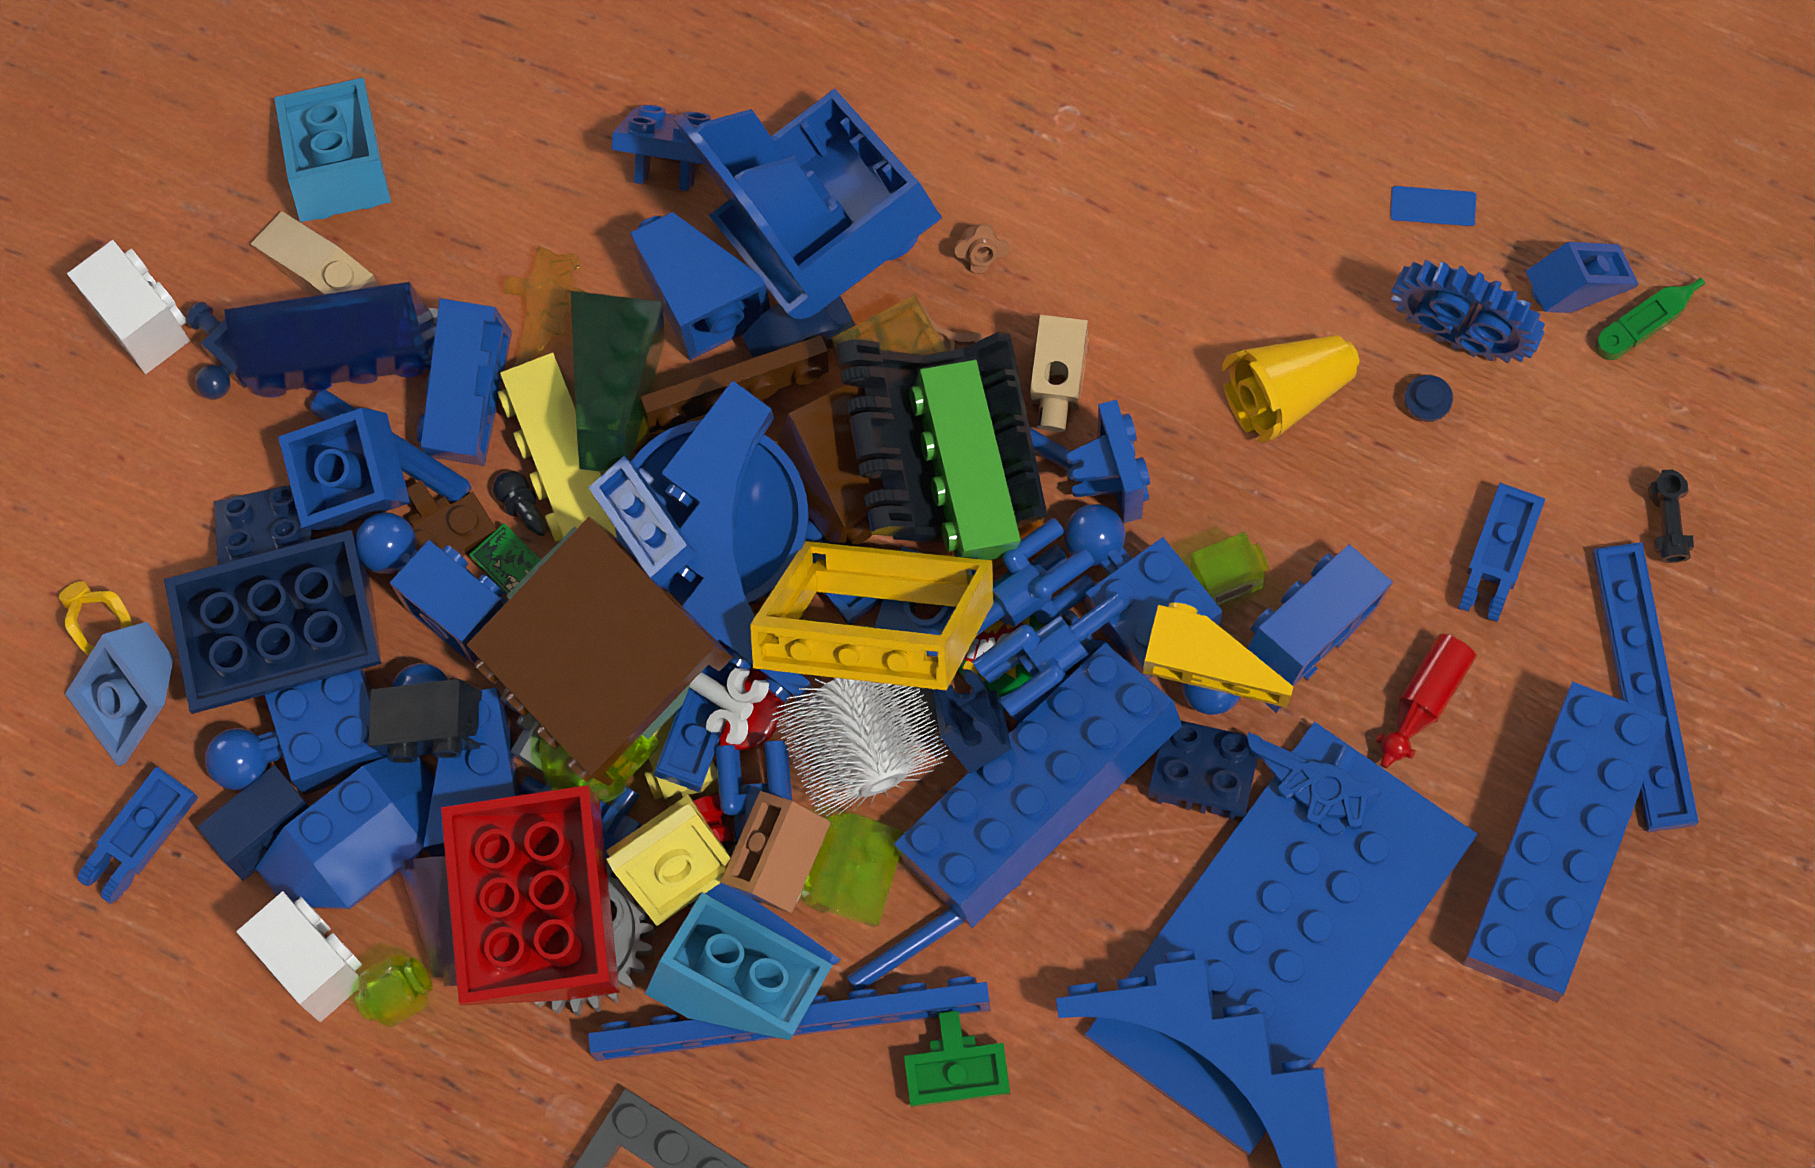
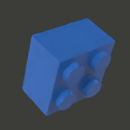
(344, 469)

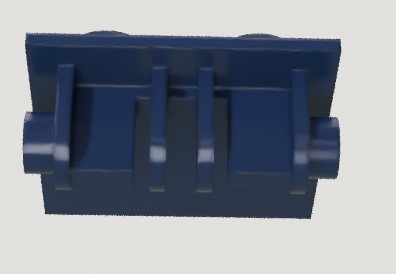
(257, 524)
(1205, 769)

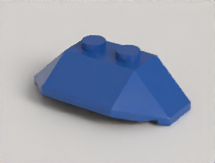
(352, 836)

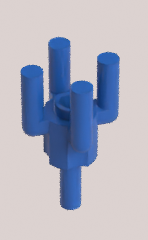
(1030, 585)
(1044, 655)
(739, 799)

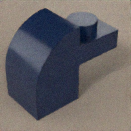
(778, 329)

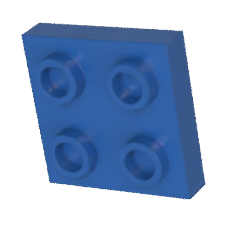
(654, 133)
(1110, 463)

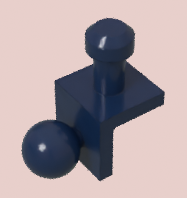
(214, 380)

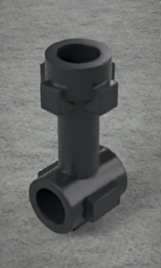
(1666, 495)

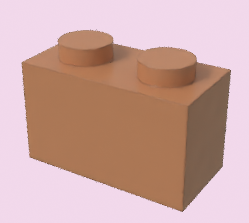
(775, 851)

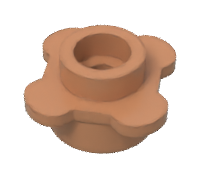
(977, 237)

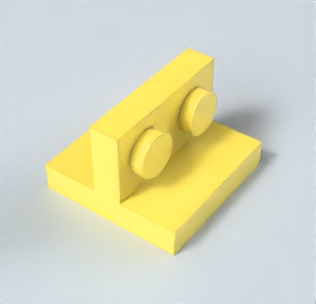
(669, 860)

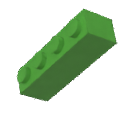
(965, 461)

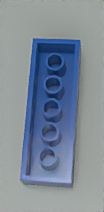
(1035, 795)
(1565, 842)

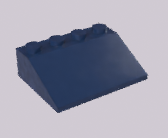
(273, 621)

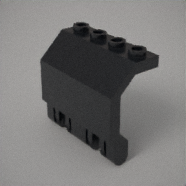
(889, 433)

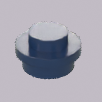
(1428, 398)

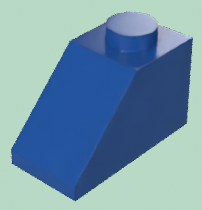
(1580, 276)

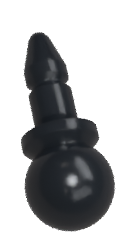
(514, 494)

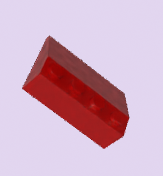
(530, 898)

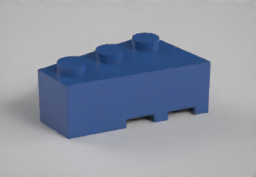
(464, 382)
(1318, 615)
(477, 773)

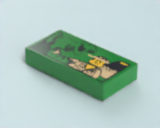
(504, 558)

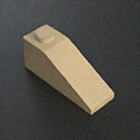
(310, 258)

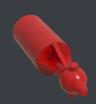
(1427, 695)

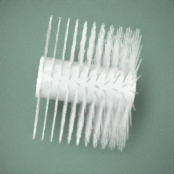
(860, 737)

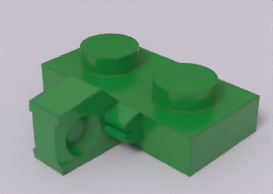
(956, 1068)

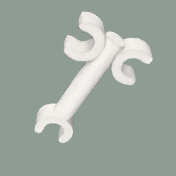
(734, 700)

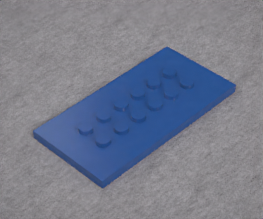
(1294, 927)

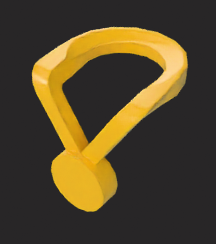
(79, 593)

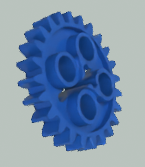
(1467, 311)

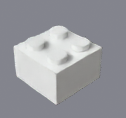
(131, 304)
(293, 947)

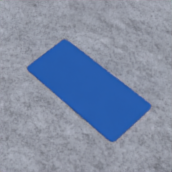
(1433, 206)

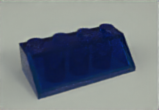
(332, 339)

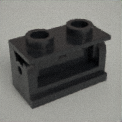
(424, 720)

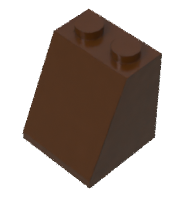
(824, 454)

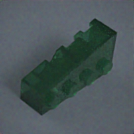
(614, 365)

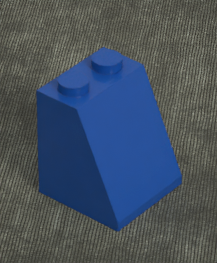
(702, 286)

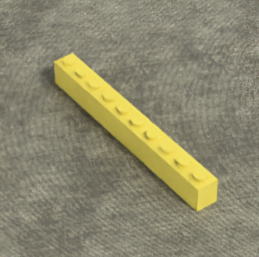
(549, 435)

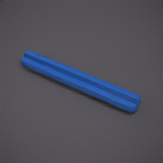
(412, 460)

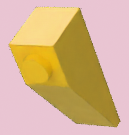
(1202, 654)

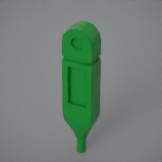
(1645, 320)

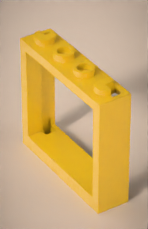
(868, 653)

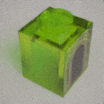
(1230, 568)

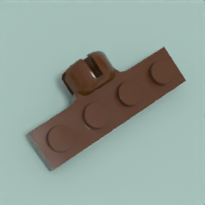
(760, 376)

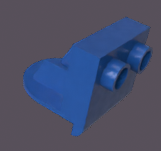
(812, 200)

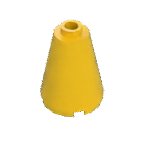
(1286, 381)

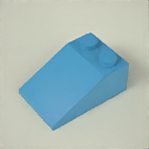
(331, 150)
(736, 973)

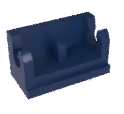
(972, 723)
(252, 821)

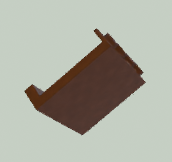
(594, 650)

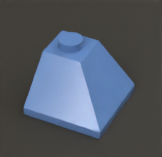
(122, 688)

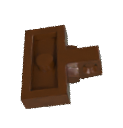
(458, 524)

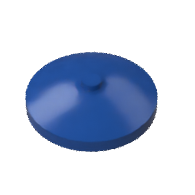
(769, 514)

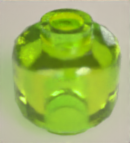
(393, 990)

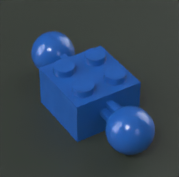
(430, 581)
(1143, 583)
(317, 731)

